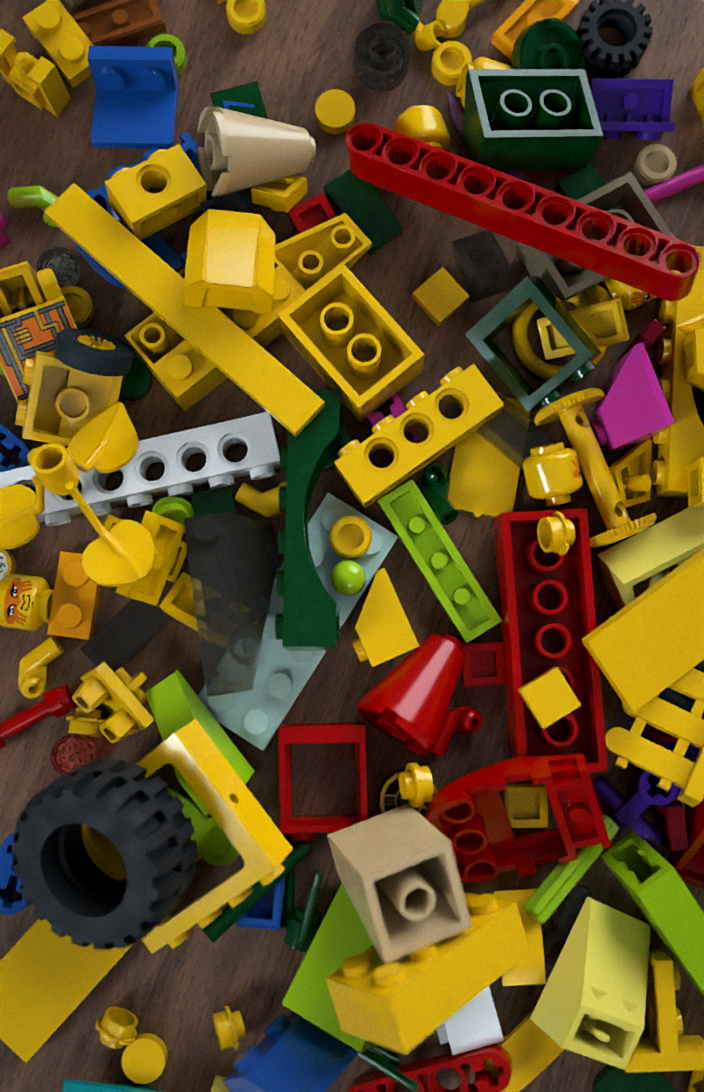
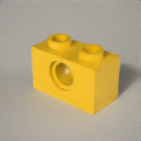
(149, 212)

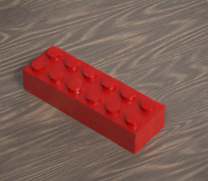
(544, 616)

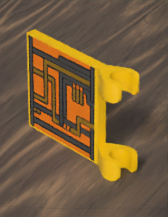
(32, 331)

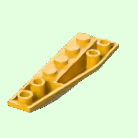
(298, 266)

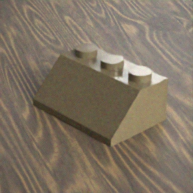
(621, 198)

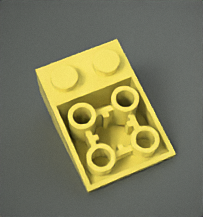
(598, 986)

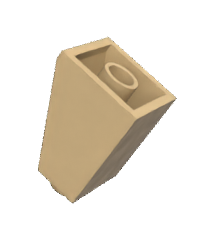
(401, 881)

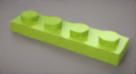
(439, 561)

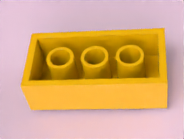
(417, 993)

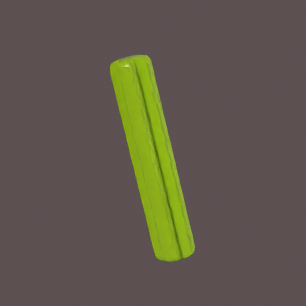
(564, 878)

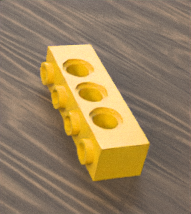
(465, 388)

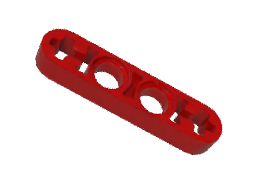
(426, 1070)

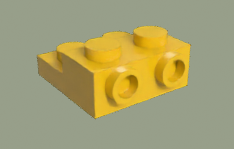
(61, 399)

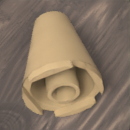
(249, 150)

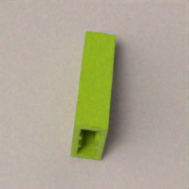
(662, 901)
(336, 940)

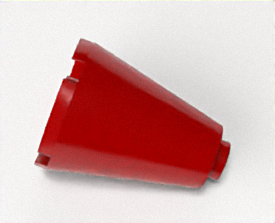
(416, 693)

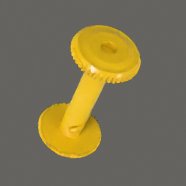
(593, 465)

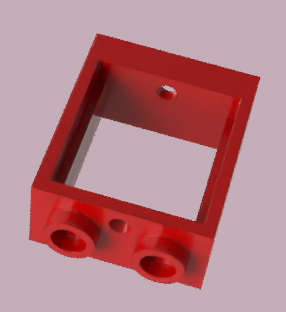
(306, 826)

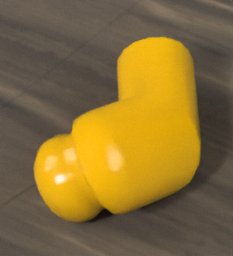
(33, 667)

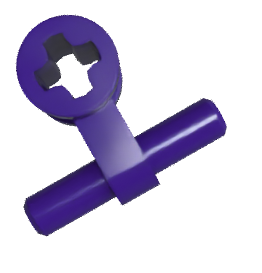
(629, 808)

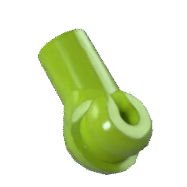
(32, 196)

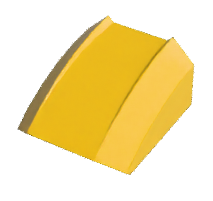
(230, 262)

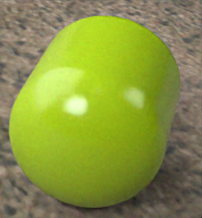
(348, 578)

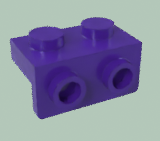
(633, 107)

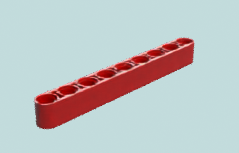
(489, 201)

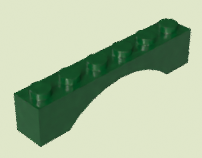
(309, 611)

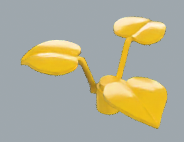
(107, 444)

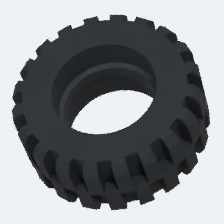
(141, 824)

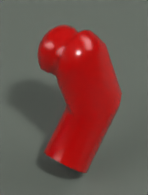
(456, 721)

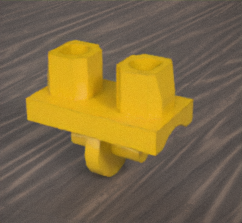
(119, 695)

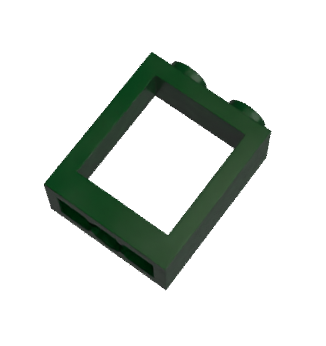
(509, 308)

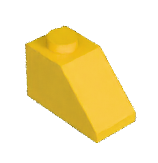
(382, 624)

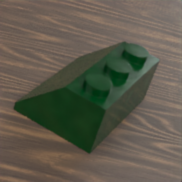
(530, 119)

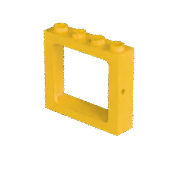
(233, 810)

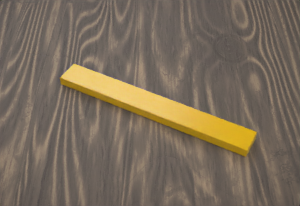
(203, 327)

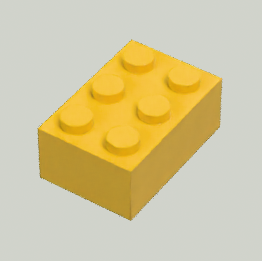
(351, 341)

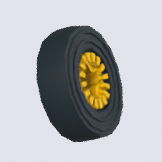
(94, 352)

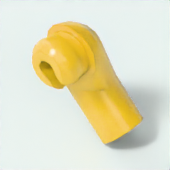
(262, 503)

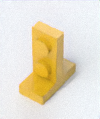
(665, 1046)

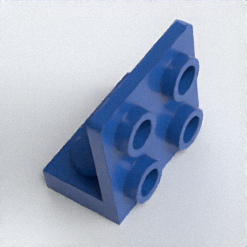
(134, 97)

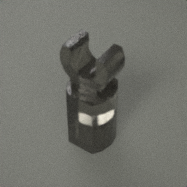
(565, 917)

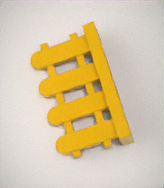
(679, 723)

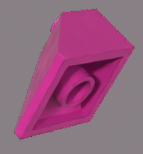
(632, 404)

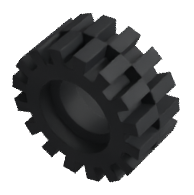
(621, 17)

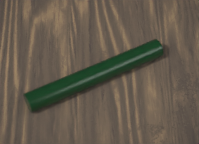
(231, 915)

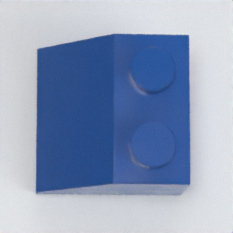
(291, 1059)

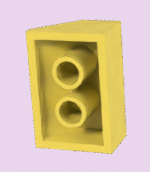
(651, 555)

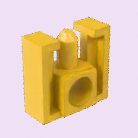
(32, 78)

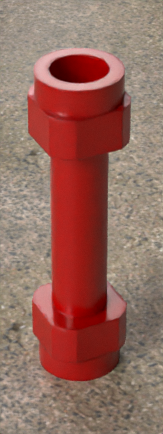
(56, 702)

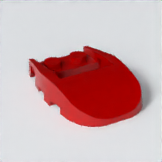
(480, 829)

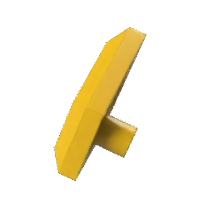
(633, 474)

